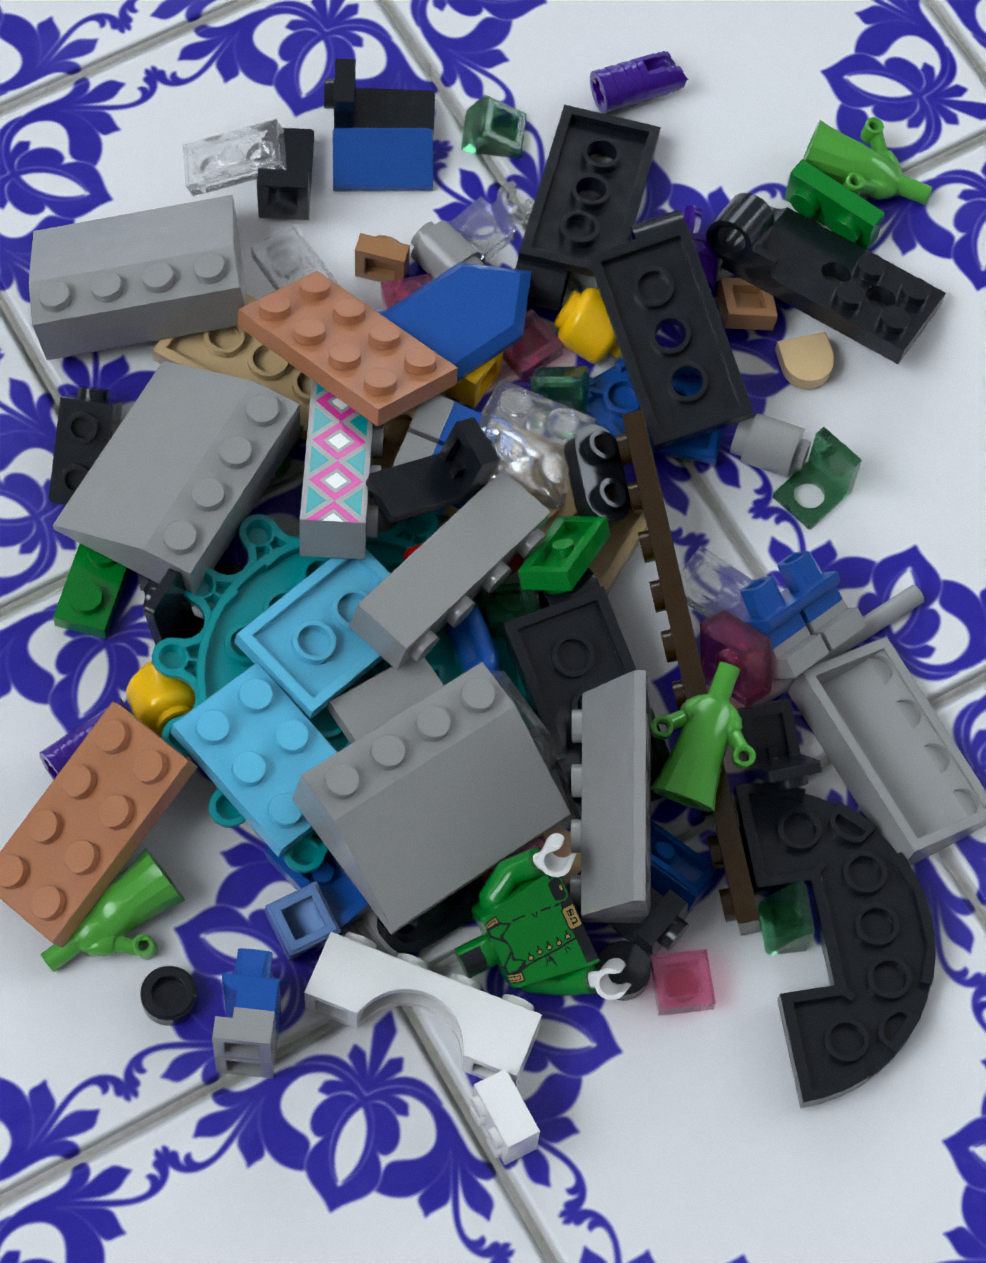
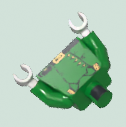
(536, 931)

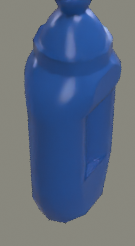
(474, 643)

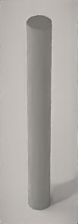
(875, 620)

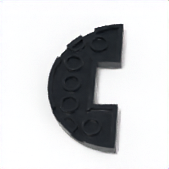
(870, 930)

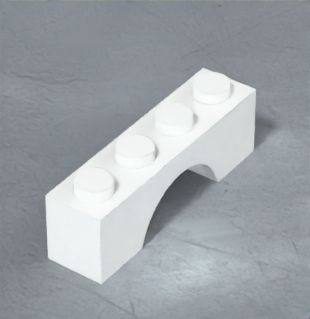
(359, 981)

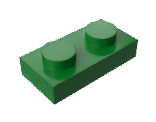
(833, 205)
(564, 554)
(91, 593)

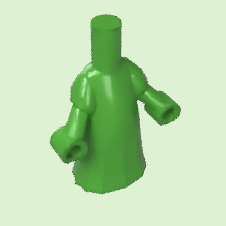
(859, 166)
(697, 757)
(127, 903)

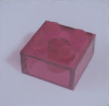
(735, 642)

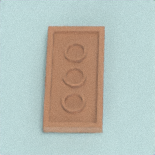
(347, 347)
(89, 823)

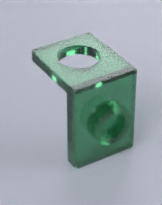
(831, 469)

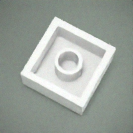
(504, 1116)

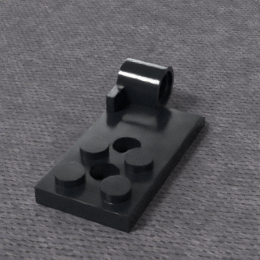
(564, 224)
(793, 254)
(659, 284)
(566, 652)

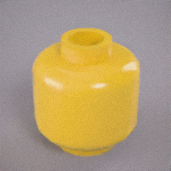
(586, 327)
(157, 698)

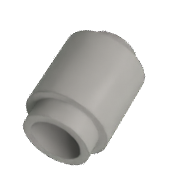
(441, 247)
(771, 444)

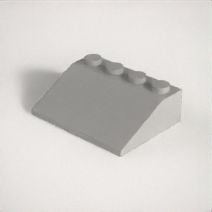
(136, 277)
(182, 472)
(432, 797)
(615, 801)

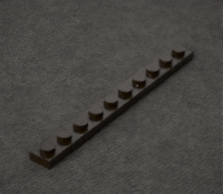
(681, 646)

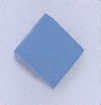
(301, 920)

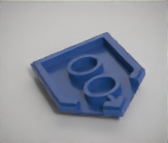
(466, 313)
(613, 395)

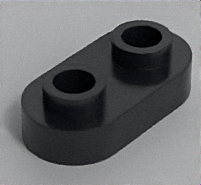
(596, 470)
(435, 922)

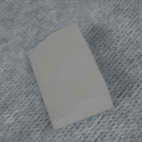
(891, 749)

